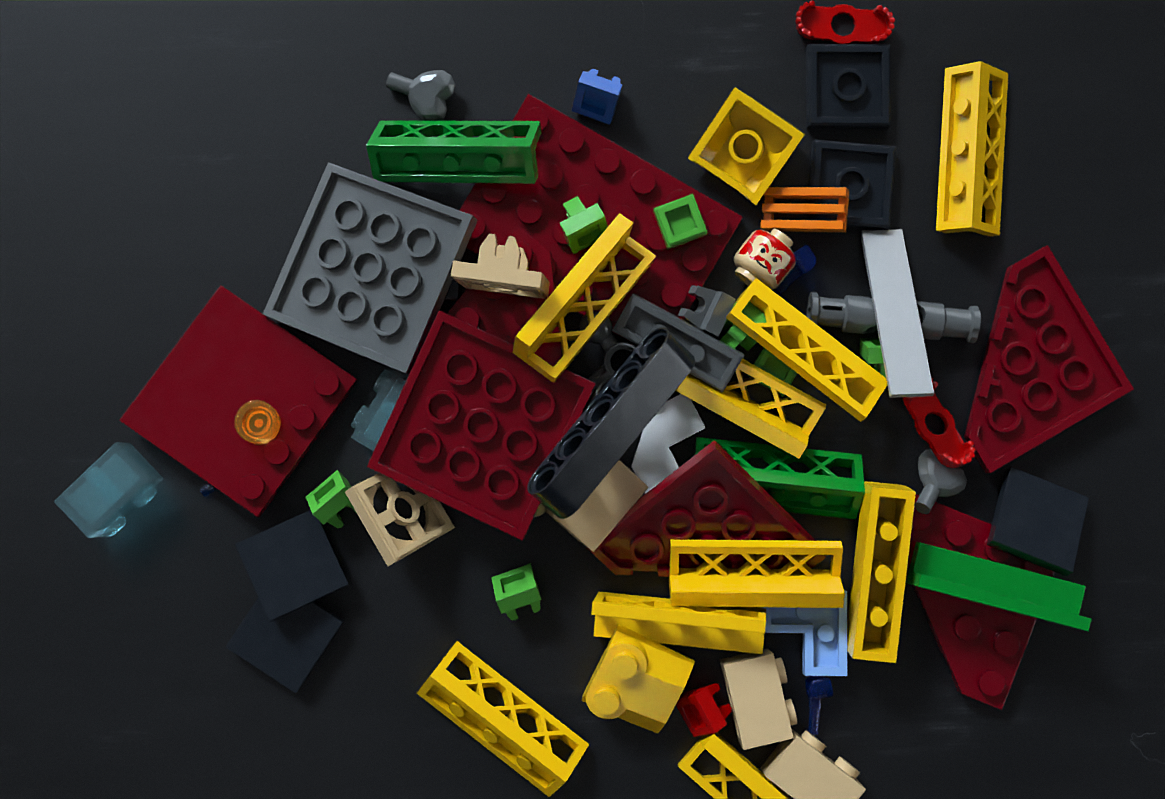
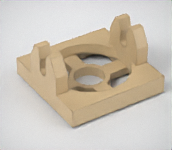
(501, 271)
(390, 548)

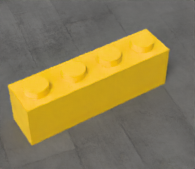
(880, 571)

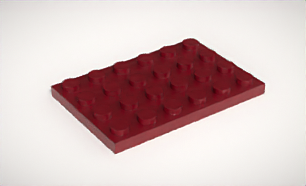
(587, 165)

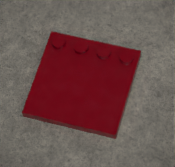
(216, 368)
(477, 425)

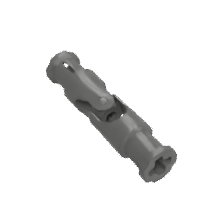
(857, 316)

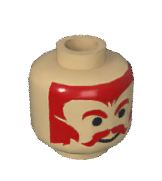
(765, 258)

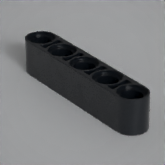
(611, 423)

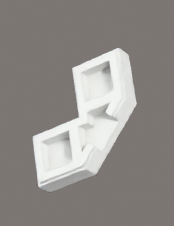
(670, 425)

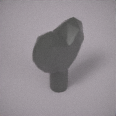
(425, 93)
(937, 481)

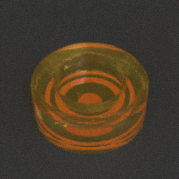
(257, 422)

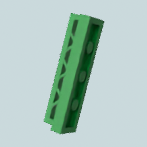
(455, 153)
(805, 493)
(997, 585)

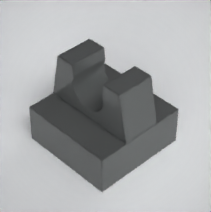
(711, 311)

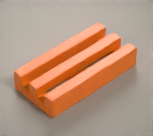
(771, 207)

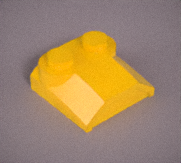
(746, 145)
(637, 680)

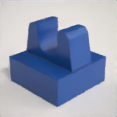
(597, 96)

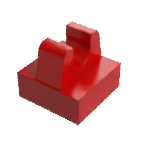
(701, 710)

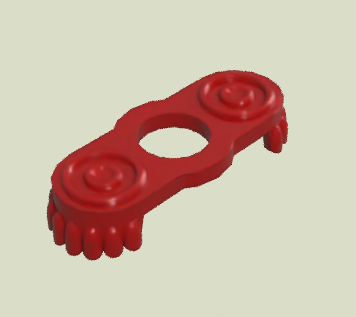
(869, 25)
(947, 447)

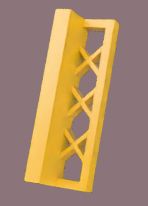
(968, 148)
(572, 288)
(809, 351)
(754, 416)
(787, 587)
(701, 627)
(495, 730)
(735, 762)

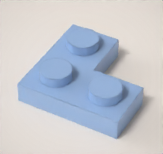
(822, 636)

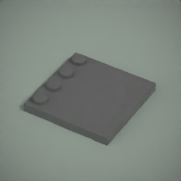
(370, 267)

